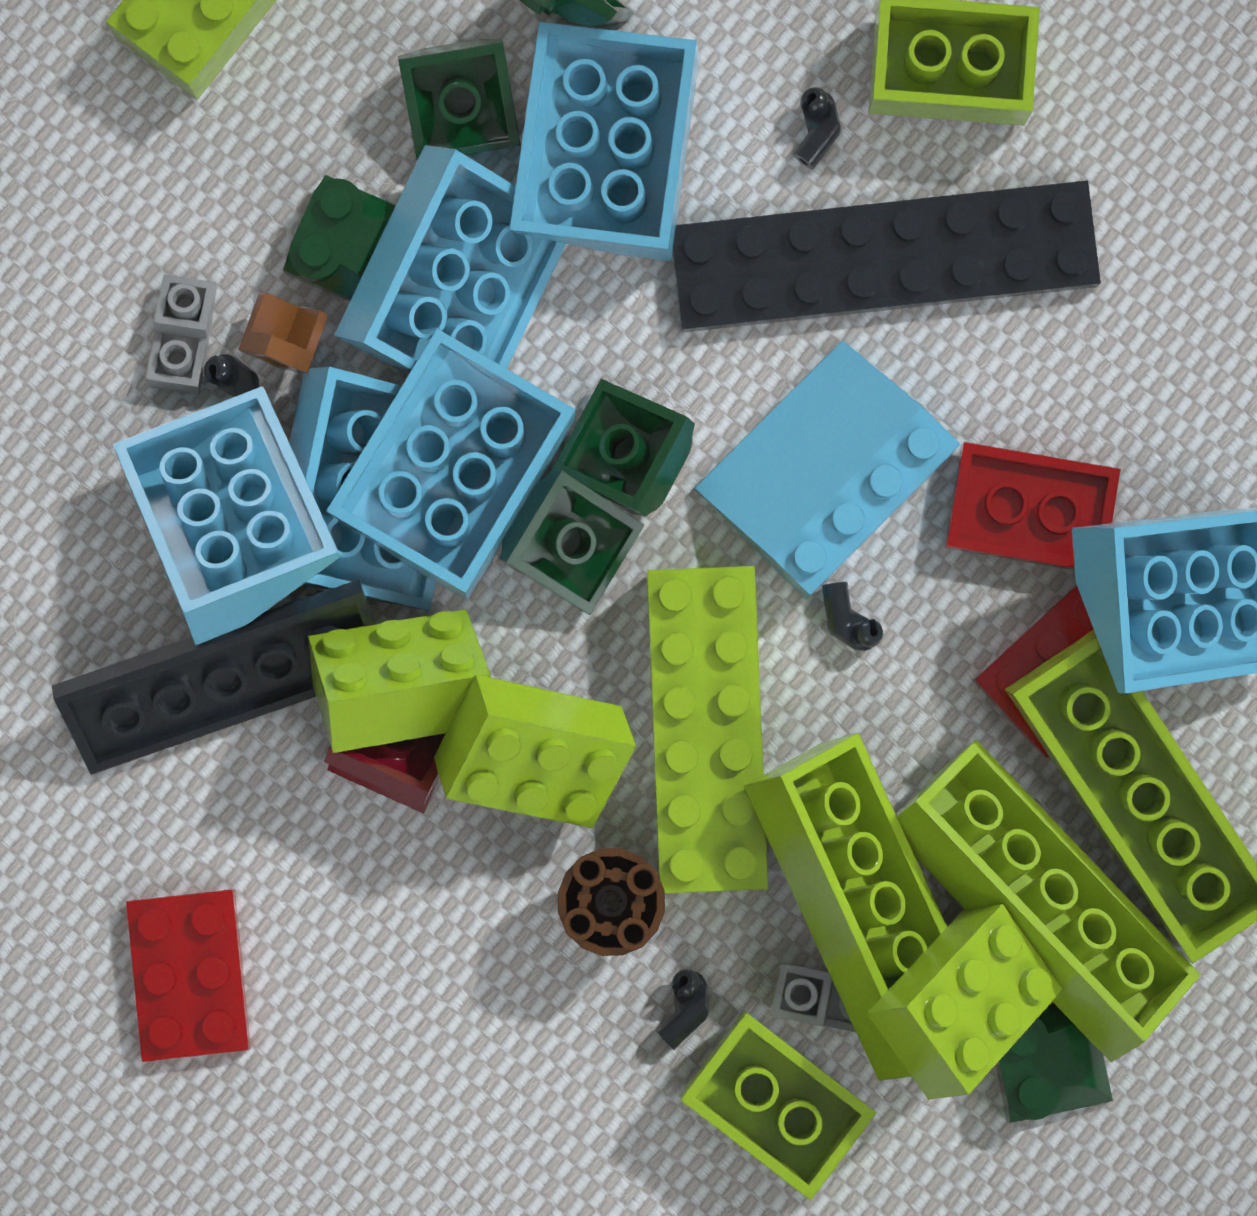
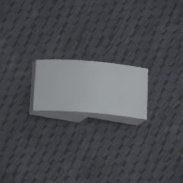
(181, 334)
(809, 998)

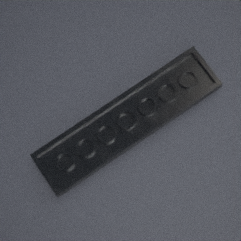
(885, 256)

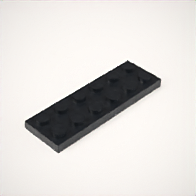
(205, 686)

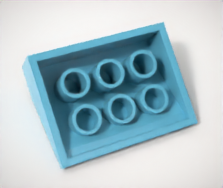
(605, 139)
(449, 267)
(328, 433)
(452, 463)
(826, 468)
(226, 511)
(1172, 596)

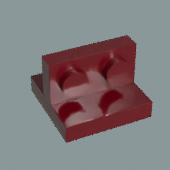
(395, 770)

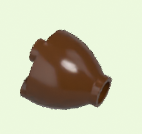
(618, 930)

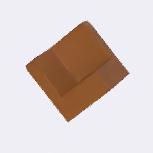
(282, 333)

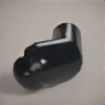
(822, 126)
(230, 374)
(846, 623)
(690, 1007)

